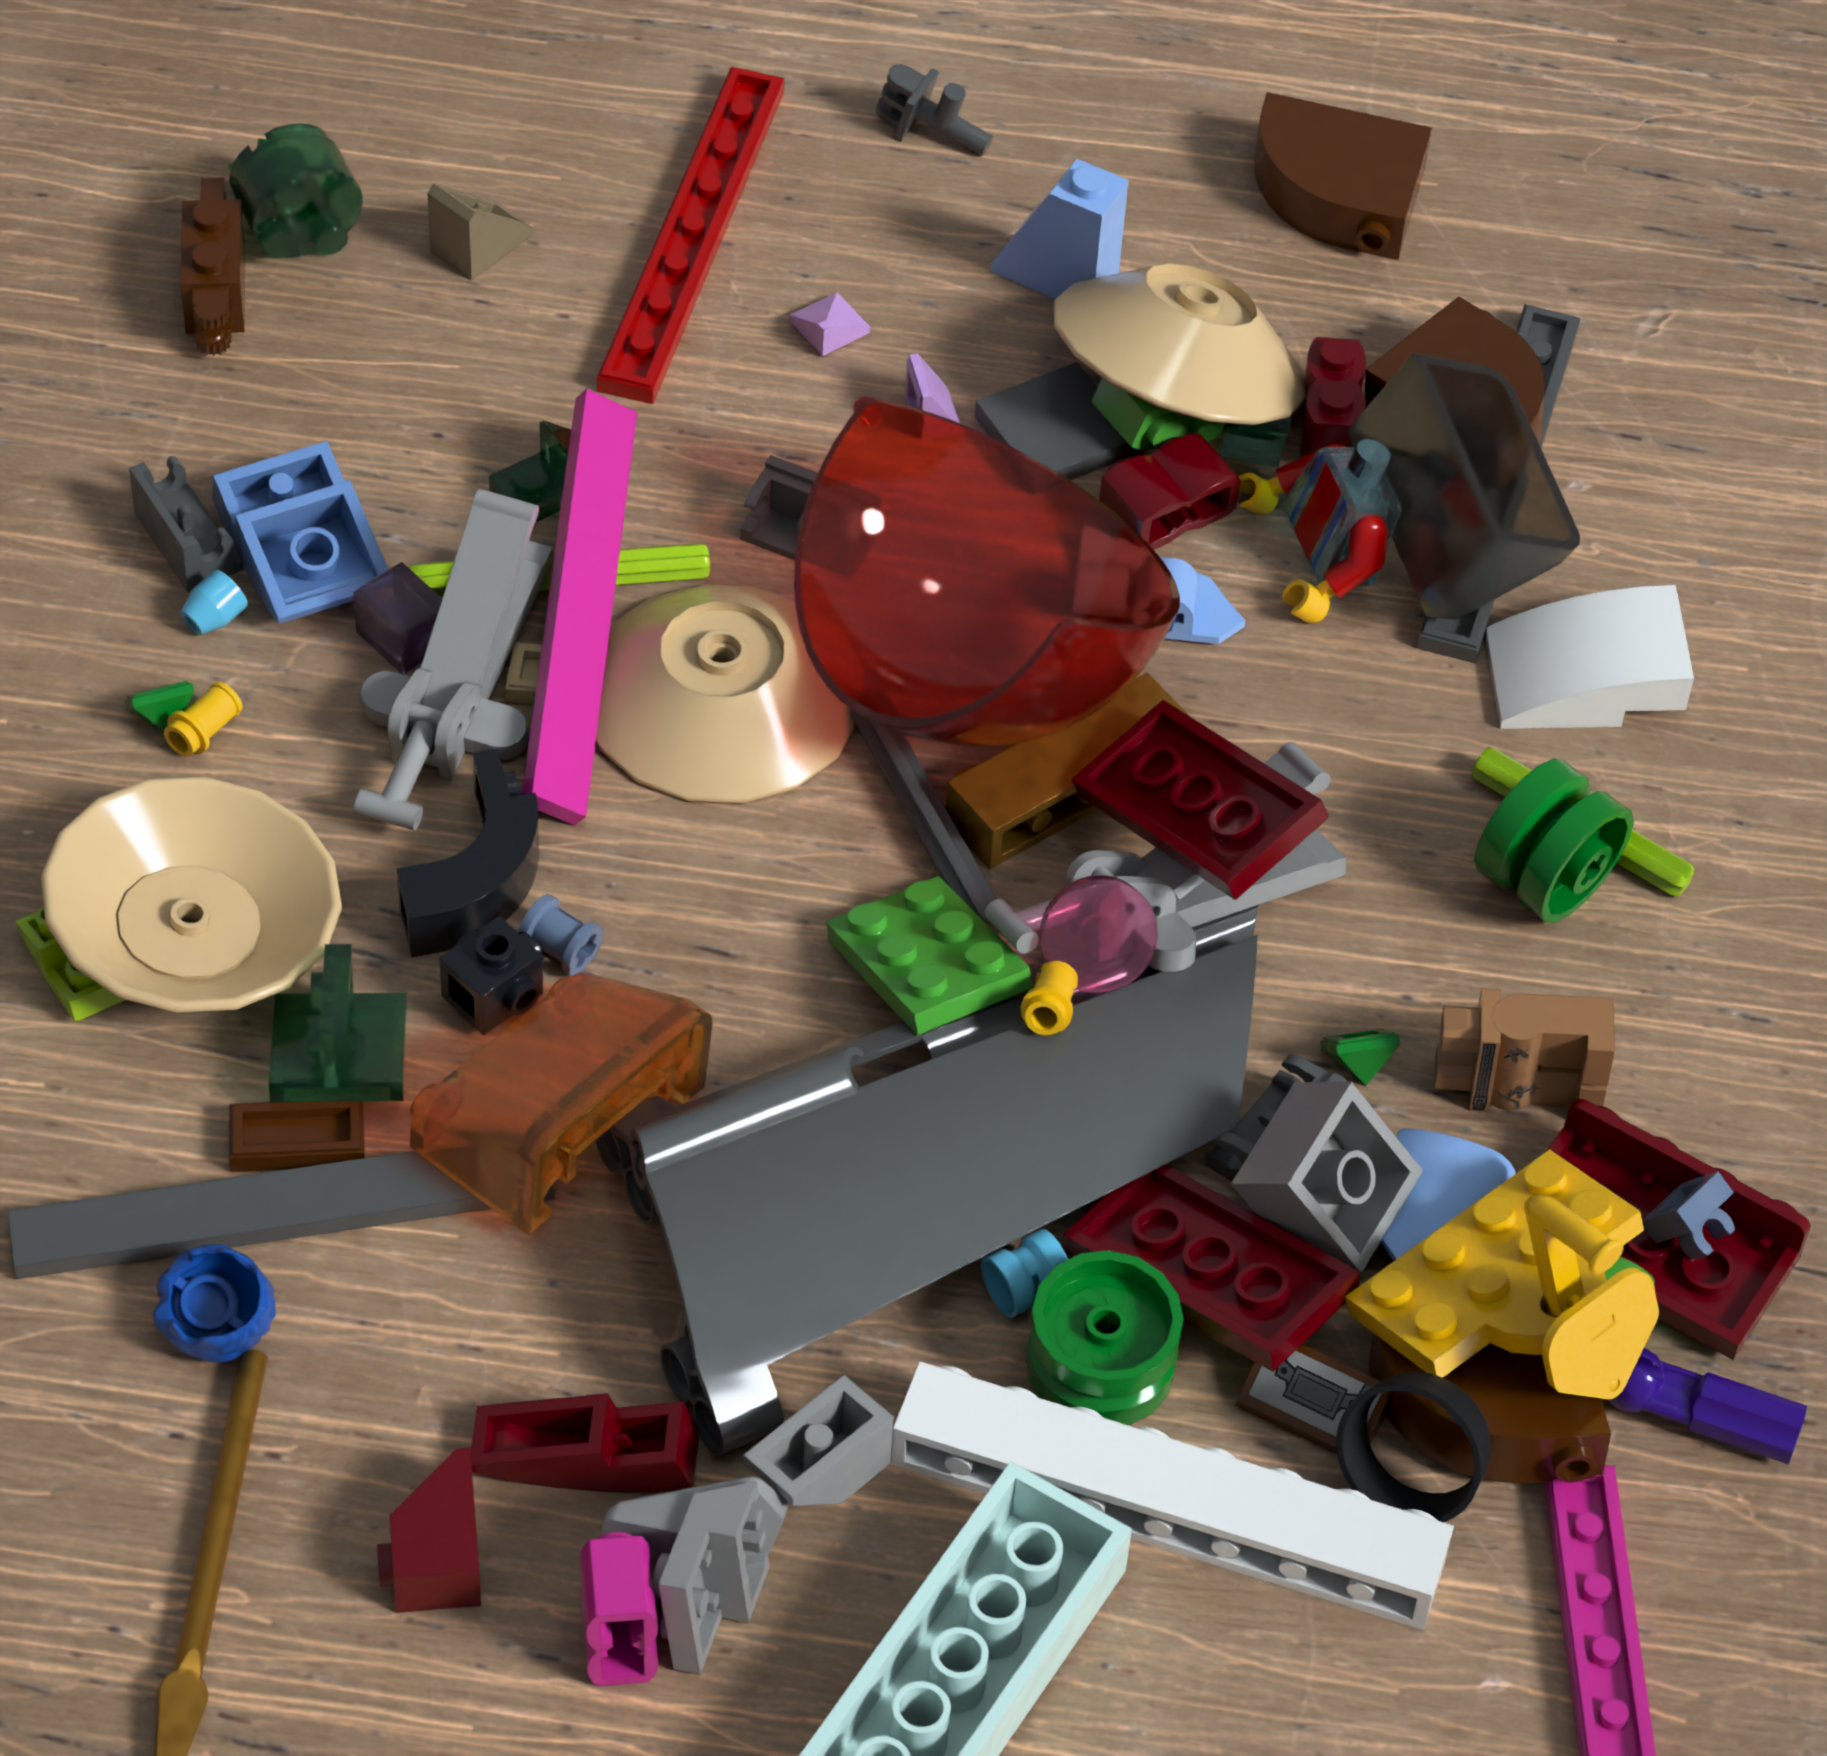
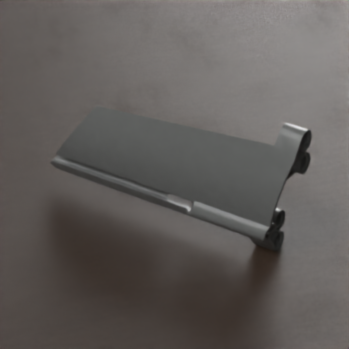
(830, 1198)

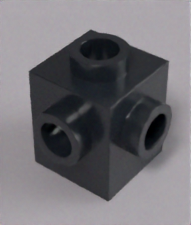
(492, 974)

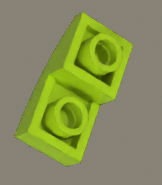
(74, 989)

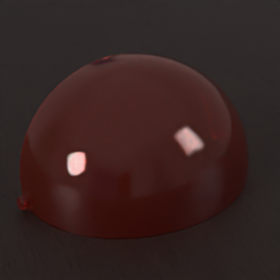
(969, 584)

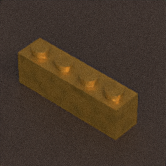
(1029, 787)

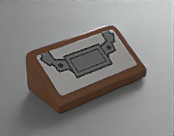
(1310, 1396)

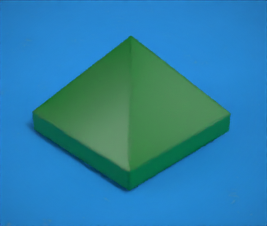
(158, 704)
(1361, 1051)

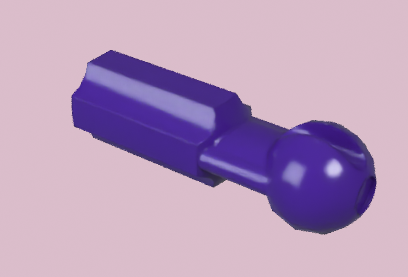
(1714, 1407)

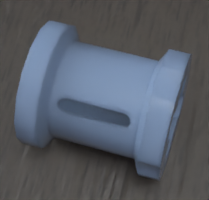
(562, 934)

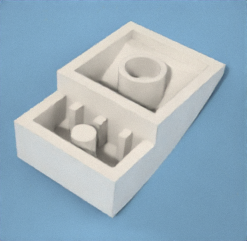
(1590, 659)

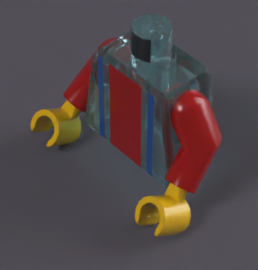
(1339, 514)

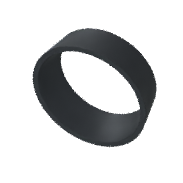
(1371, 1479)

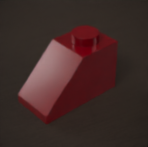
(435, 1542)

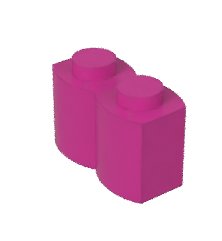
(618, 1609)

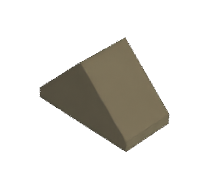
(471, 230)

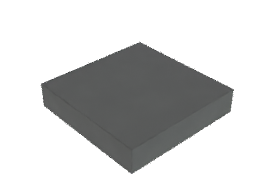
(1054, 422)

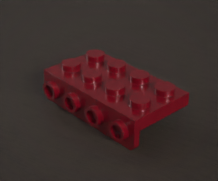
(1709, 1297)

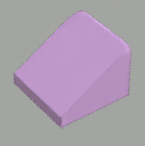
(927, 390)

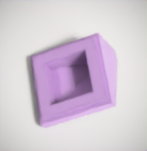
(829, 324)

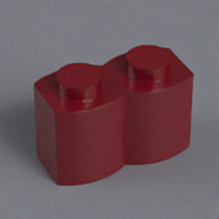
(1333, 392)
(1171, 490)

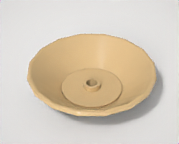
(1182, 344)
(717, 697)
(196, 854)

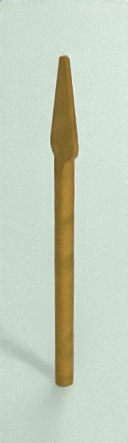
(183, 1692)

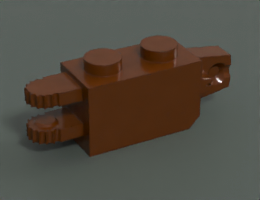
(213, 267)

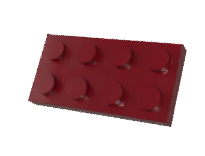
(1200, 799)
(1228, 1265)

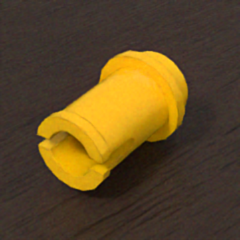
(191, 729)
(1049, 1005)

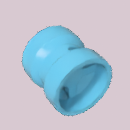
(1016, 1274)

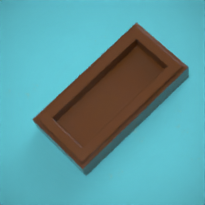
(294, 1134)

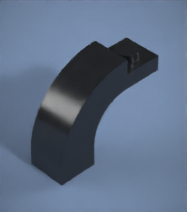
(484, 880)

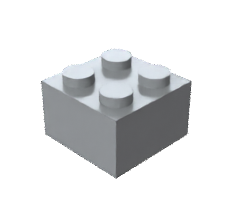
(1329, 1171)

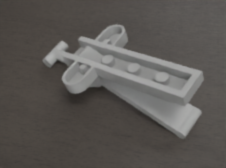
(447, 700)
(1181, 896)

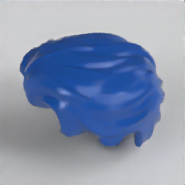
(214, 1303)

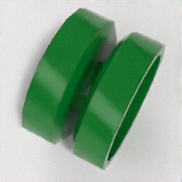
(1553, 840)
(1105, 1336)

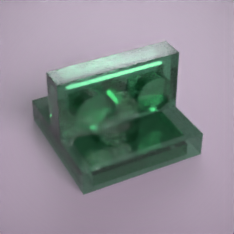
(338, 1040)

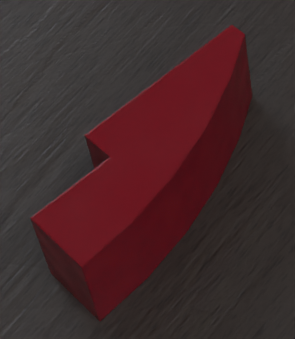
(587, 1444)

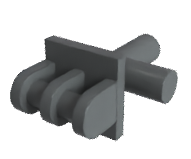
(908, 99)

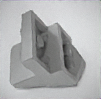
(705, 1556)

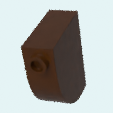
(1340, 172)
(1474, 337)
(1530, 1424)

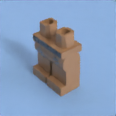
(1527, 1050)

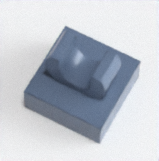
(1686, 1212)

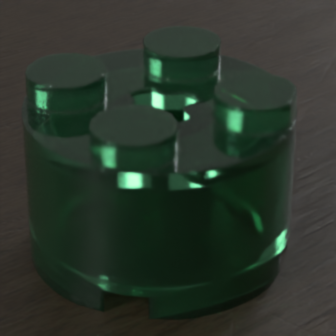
(296, 192)

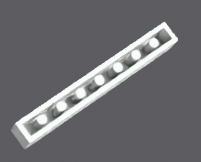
(1179, 1494)

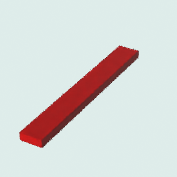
(690, 236)

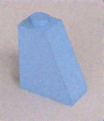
(1069, 234)

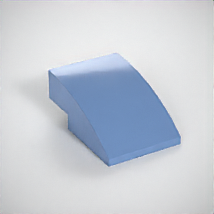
(298, 531)

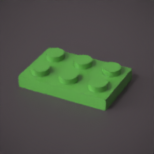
(928, 955)

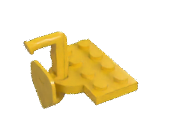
(1526, 1277)

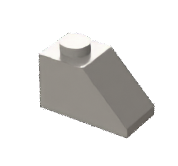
(826, 1447)

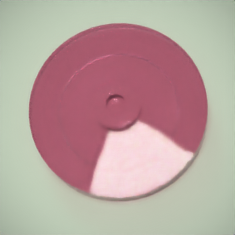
(1100, 931)

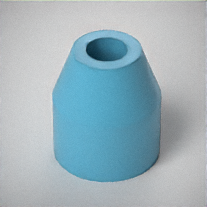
(213, 603)

